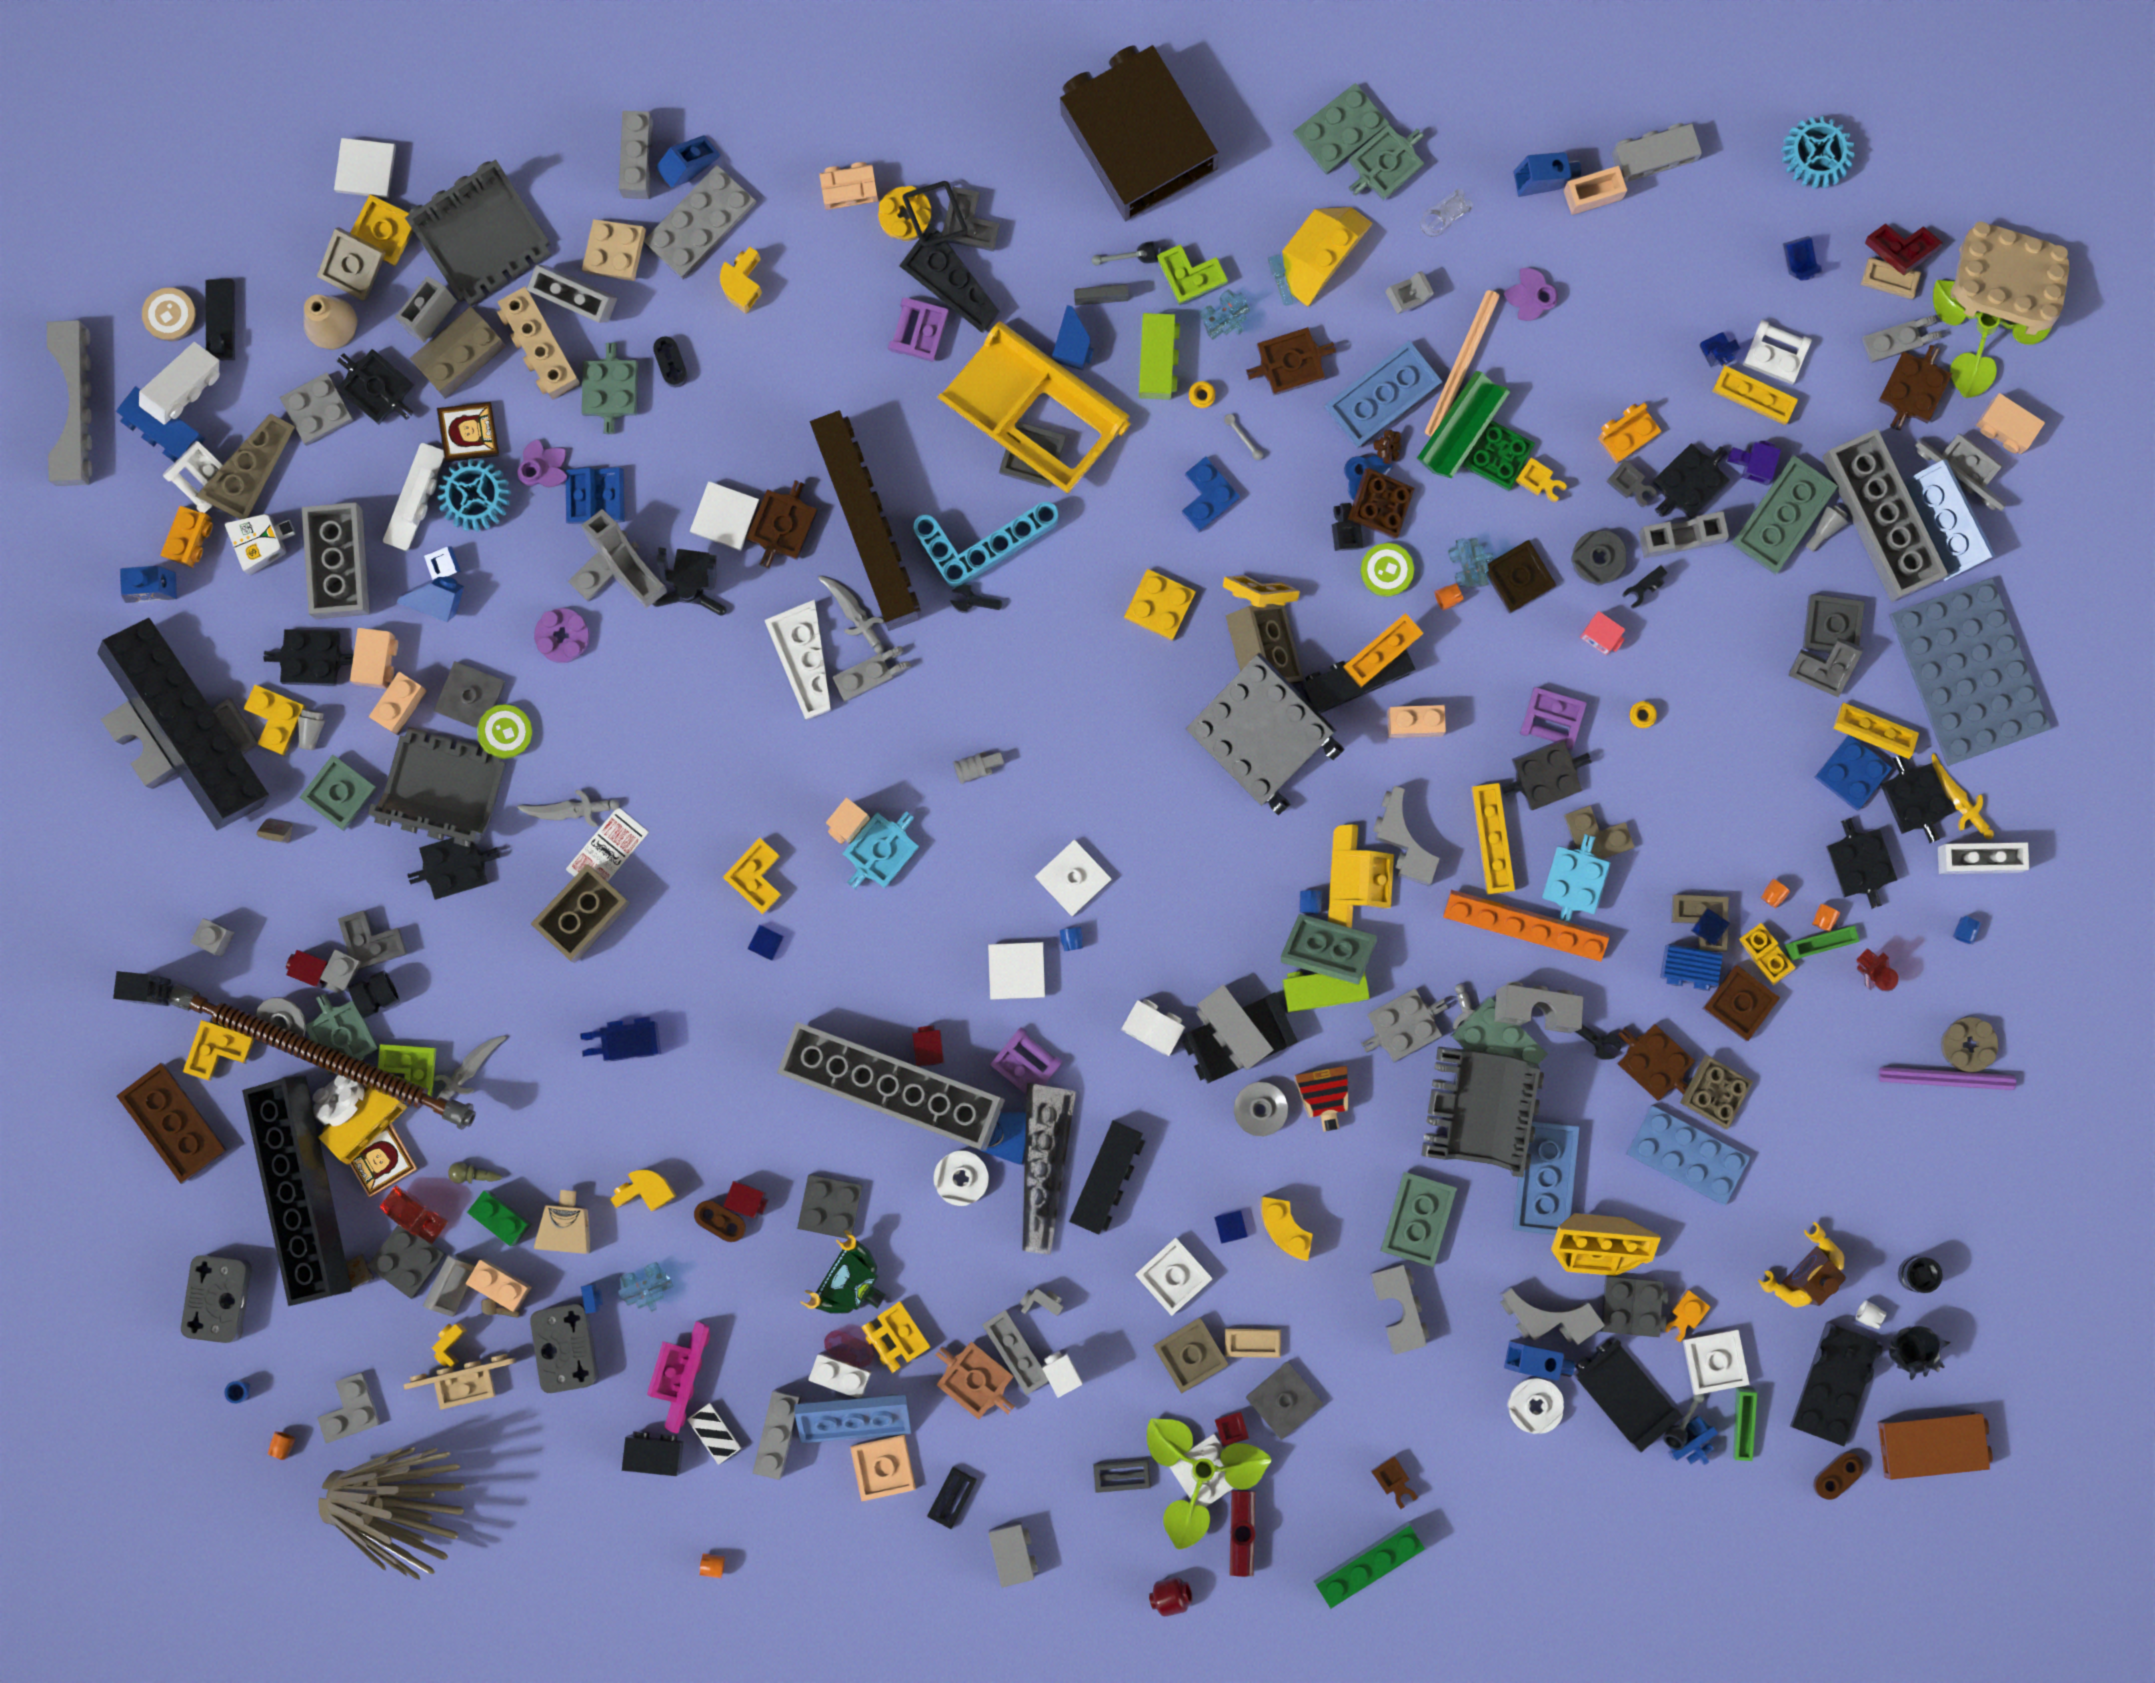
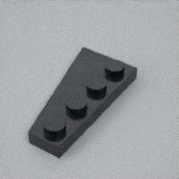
(950, 280)

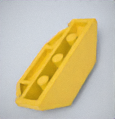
(1320, 249)
(1603, 1244)

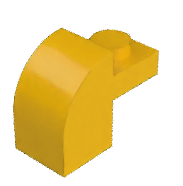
(735, 282)
(647, 1183)

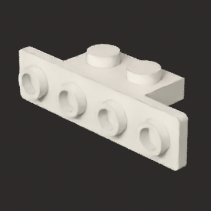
(414, 497)

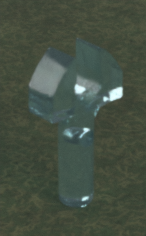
(1277, 270)

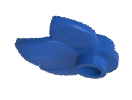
(1373, 462)

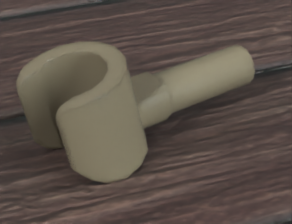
(489, 1307)

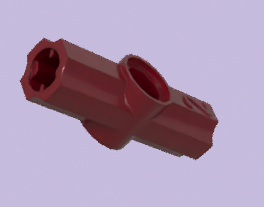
(1242, 1550)

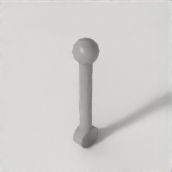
(1230, 421)

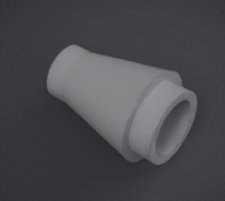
(310, 727)

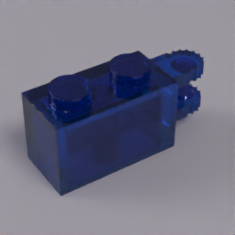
(625, 1041)

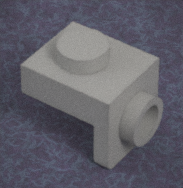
(1410, 293)
(340, 971)
(1049, 1301)

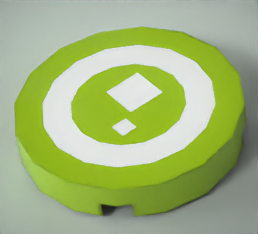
(1387, 570)
(504, 731)

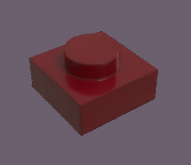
(1231, 1428)

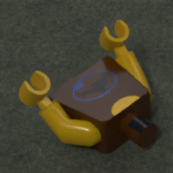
(1814, 1277)

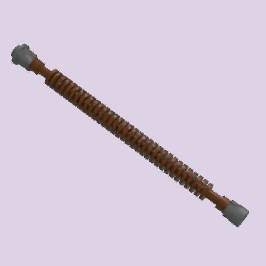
(323, 1056)

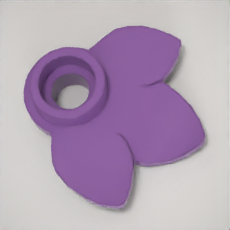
(1527, 295)
(545, 463)

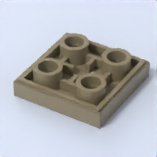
(1716, 1092)

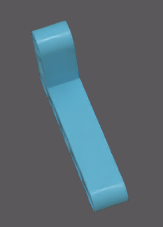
(985, 546)

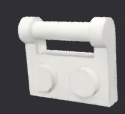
(1773, 360)
(200, 465)

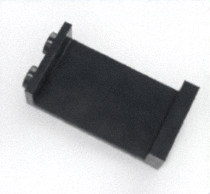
(1215, 1061)
(1626, 1394)

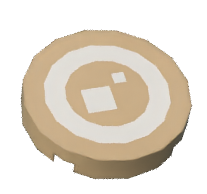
(169, 314)

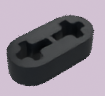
(664, 364)

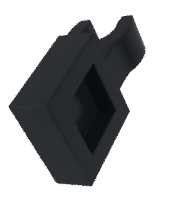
(1346, 533)
(1651, 582)

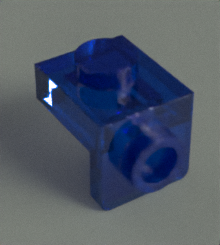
(1801, 258)
(1719, 350)

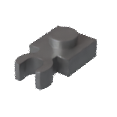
(1628, 480)

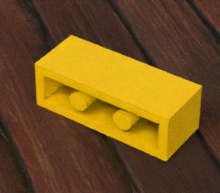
(369, 1120)

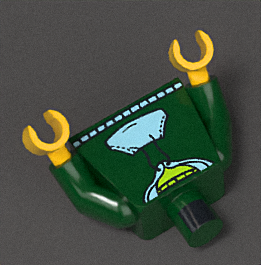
(848, 1281)

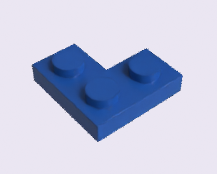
(1215, 495)

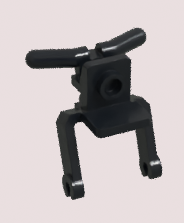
(690, 576)

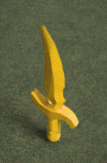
(1961, 802)

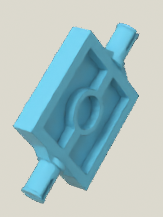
(880, 850)
(1576, 879)

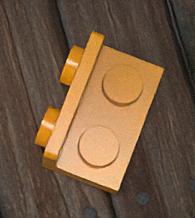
(1628, 433)
(187, 536)

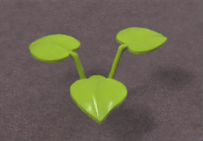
(1973, 373)
(1242, 1466)

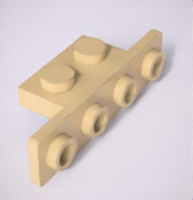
(462, 1386)

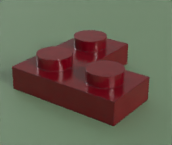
(1900, 252)

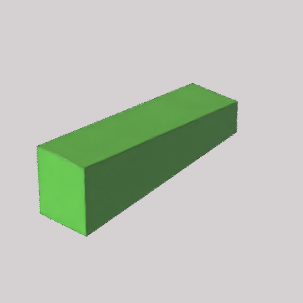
(1822, 943)
(1744, 1423)

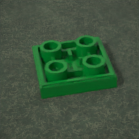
(1499, 455)

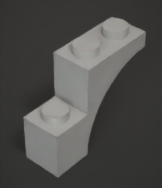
(623, 561)
(1391, 829)
(1576, 1322)

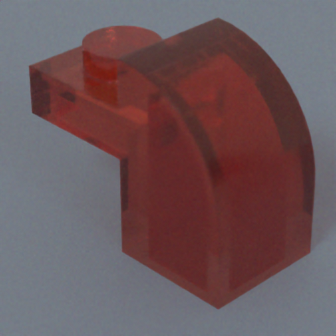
(413, 1215)

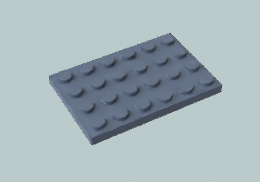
(1970, 671)

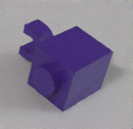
(1758, 463)

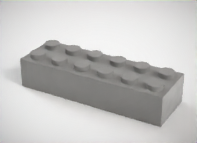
(1884, 515)

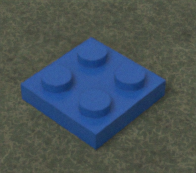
(1853, 772)

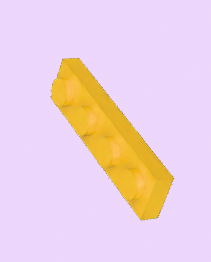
(1493, 838)

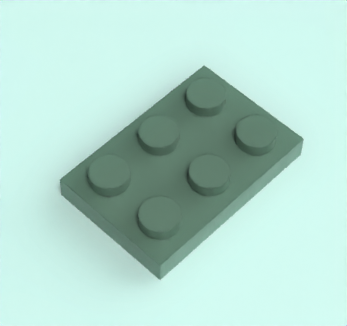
(1340, 128)
(1328, 949)
(1483, 1034)
(1418, 1219)

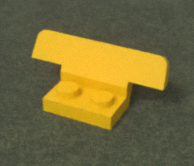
(1357, 877)

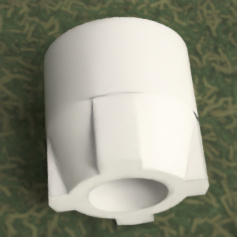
(1870, 1314)

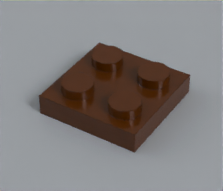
(1741, 1003)

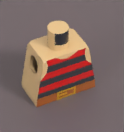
(1324, 1094)

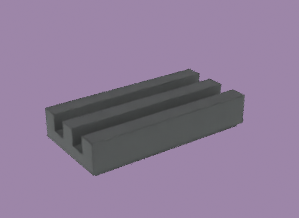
(1101, 294)
(1121, 1487)

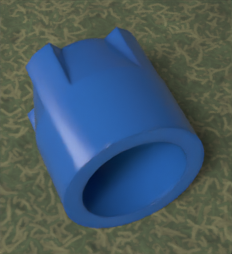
(1310, 901)
(1967, 930)
(1071, 938)
(231, 1395)

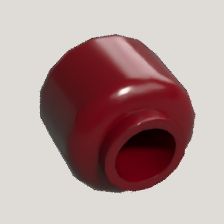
(1171, 1596)

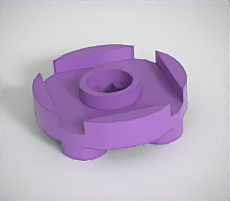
(551, 623)

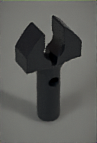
(974, 600)
(1597, 1040)

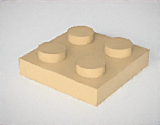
(613, 250)

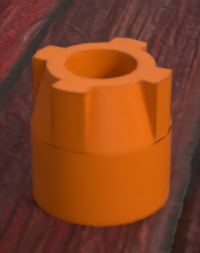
(1448, 596)
(1775, 893)
(1825, 917)
(281, 1445)
(712, 1565)

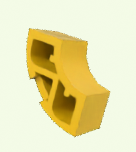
(1283, 1229)

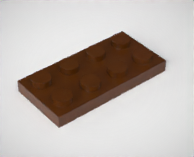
(171, 1123)

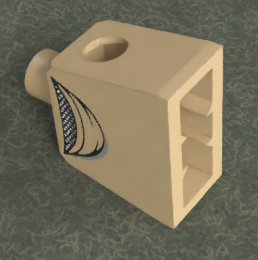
(564, 1226)

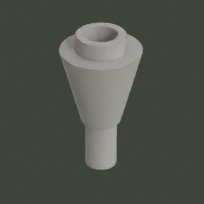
(1831, 522)

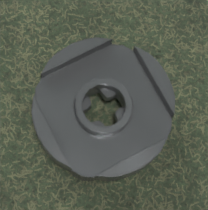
(1597, 572)

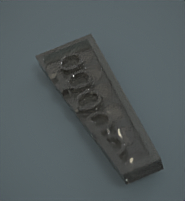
(1046, 1143)

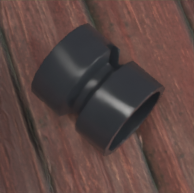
(375, 993)
(1920, 1274)

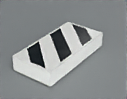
(714, 1433)

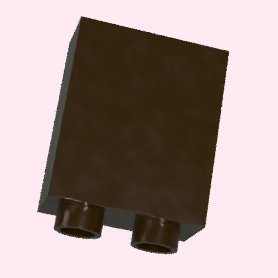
(1137, 130)

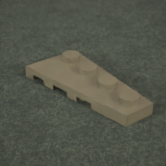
(244, 474)

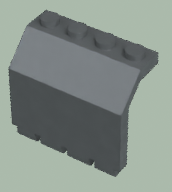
(479, 232)
(440, 788)

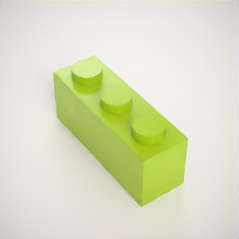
(1158, 356)
(1320, 991)

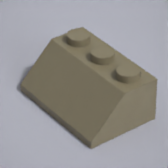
(458, 352)
(1265, 632)

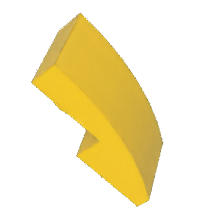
(1767, 954)

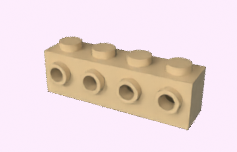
(538, 343)

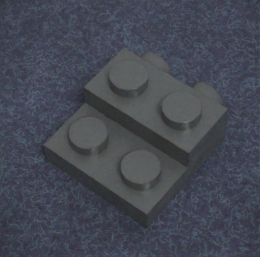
(1634, 1306)

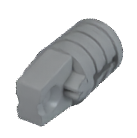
(976, 766)

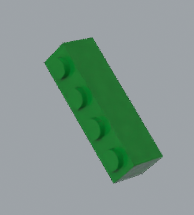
(1369, 1565)

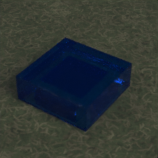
(1710, 926)
(765, 942)
(1230, 1227)

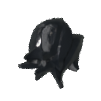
(1917, 1350)

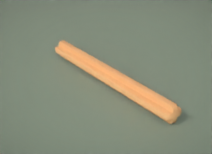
(1463, 360)

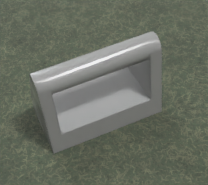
(449, 1286)

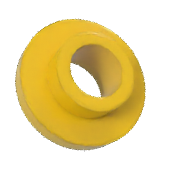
(1205, 387)
(1643, 706)

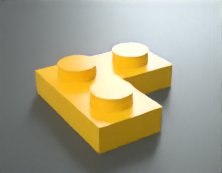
(1259, 593)
(281, 717)
(748, 872)
(212, 1042)

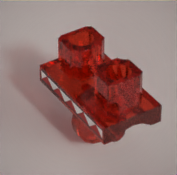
(1877, 971)

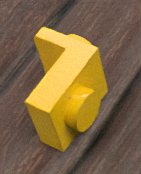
(449, 1336)

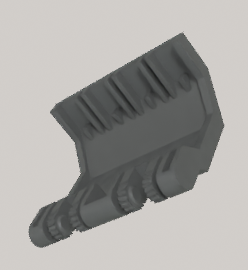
(1486, 1110)

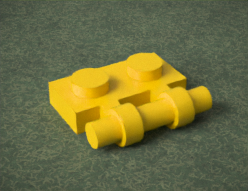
(902, 1331)

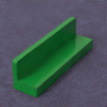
(1463, 425)

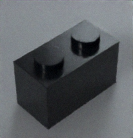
(652, 1455)

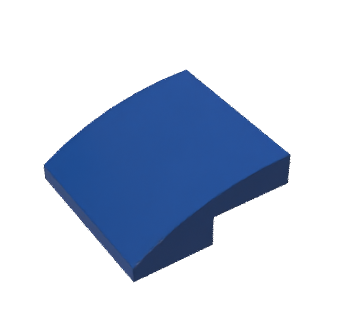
(594, 490)

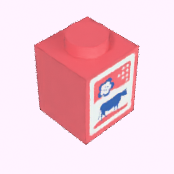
(1603, 633)

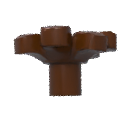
(1389, 446)

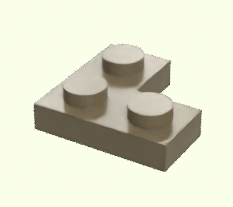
(1607, 841)
(1690, 908)

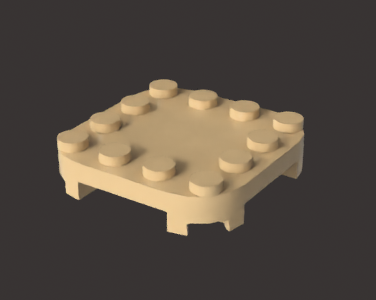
(2011, 277)

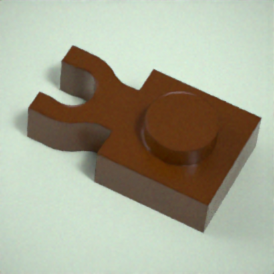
(1392, 1478)

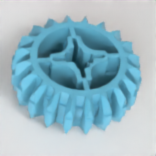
(1809, 145)
(468, 505)

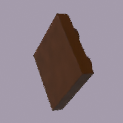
(1381, 503)

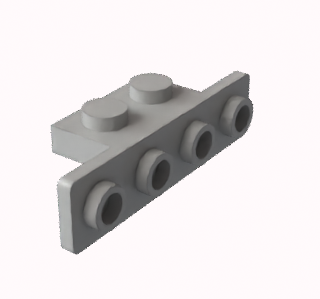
(1969, 465)

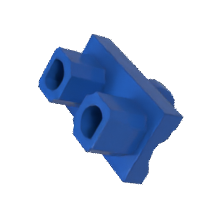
(1702, 1433)

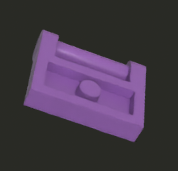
(926, 332)
(1555, 709)
(1020, 1070)

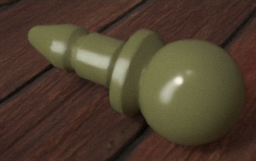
(461, 1172)

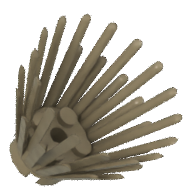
(358, 1505)

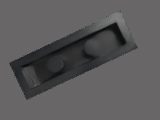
(142, 988)

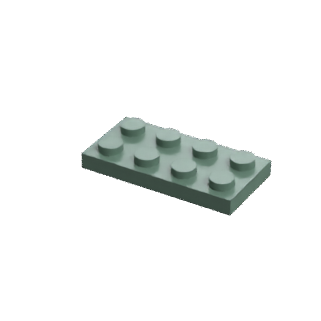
(1784, 515)

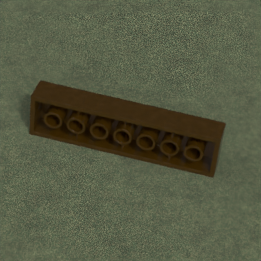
(862, 514)

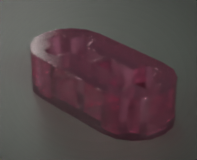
(852, 1342)

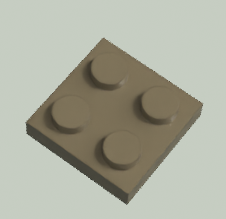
(351, 264)
(1190, 1355)

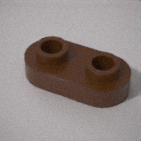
(720, 1221)
(1838, 1475)

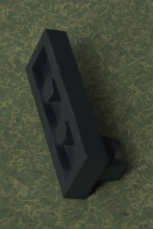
(220, 318)

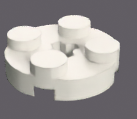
(337, 1101)
(971, 1190)
(1551, 1407)

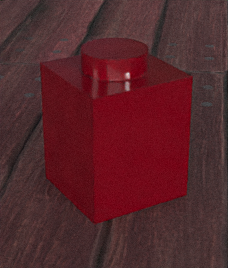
(306, 968)
(928, 1046)
(746, 1200)

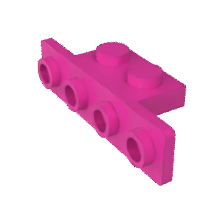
(676, 1373)

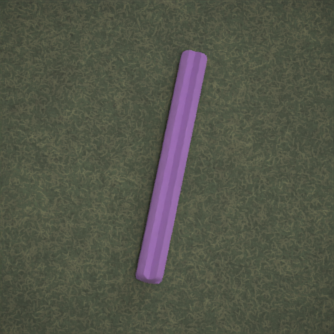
(1947, 1078)

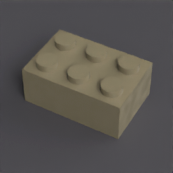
(580, 913)

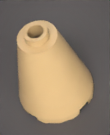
(329, 321)

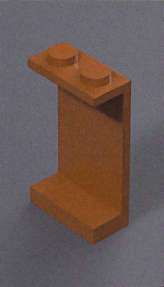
(1935, 1446)

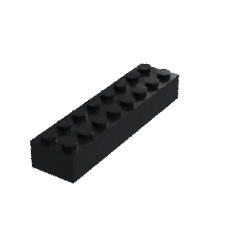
(182, 723)
(297, 1190)

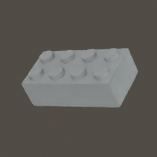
(335, 560)

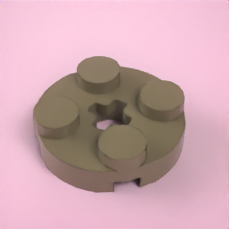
(1982, 1054)

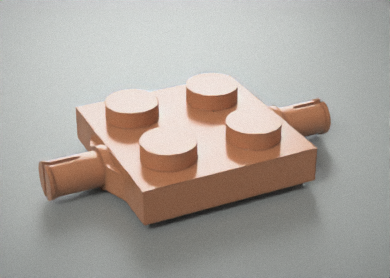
(975, 1380)

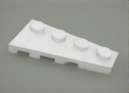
(801, 653)

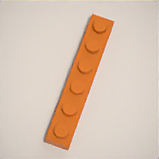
(1526, 925)

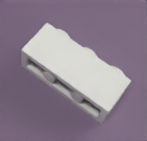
(179, 383)
(1983, 858)

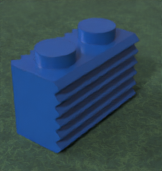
(1691, 966)

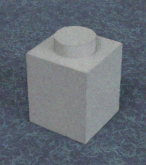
(212, 937)

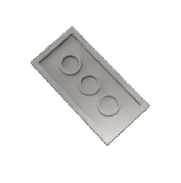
(699, 222)

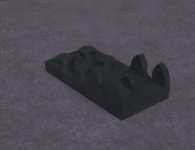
(1835, 1384)

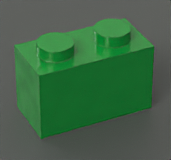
(499, 1218)

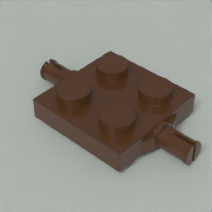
(1290, 361)
(1915, 387)
(782, 524)
(1655, 1061)

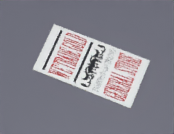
(610, 845)

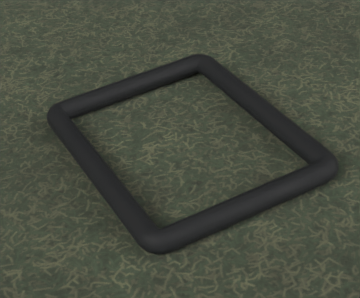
(957, 210)

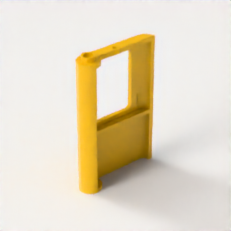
(1006, 381)

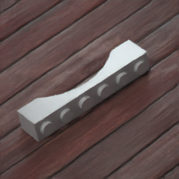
(69, 457)

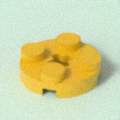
(900, 227)

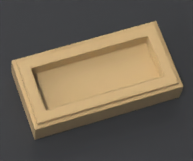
(1884, 277)
(1253, 1343)

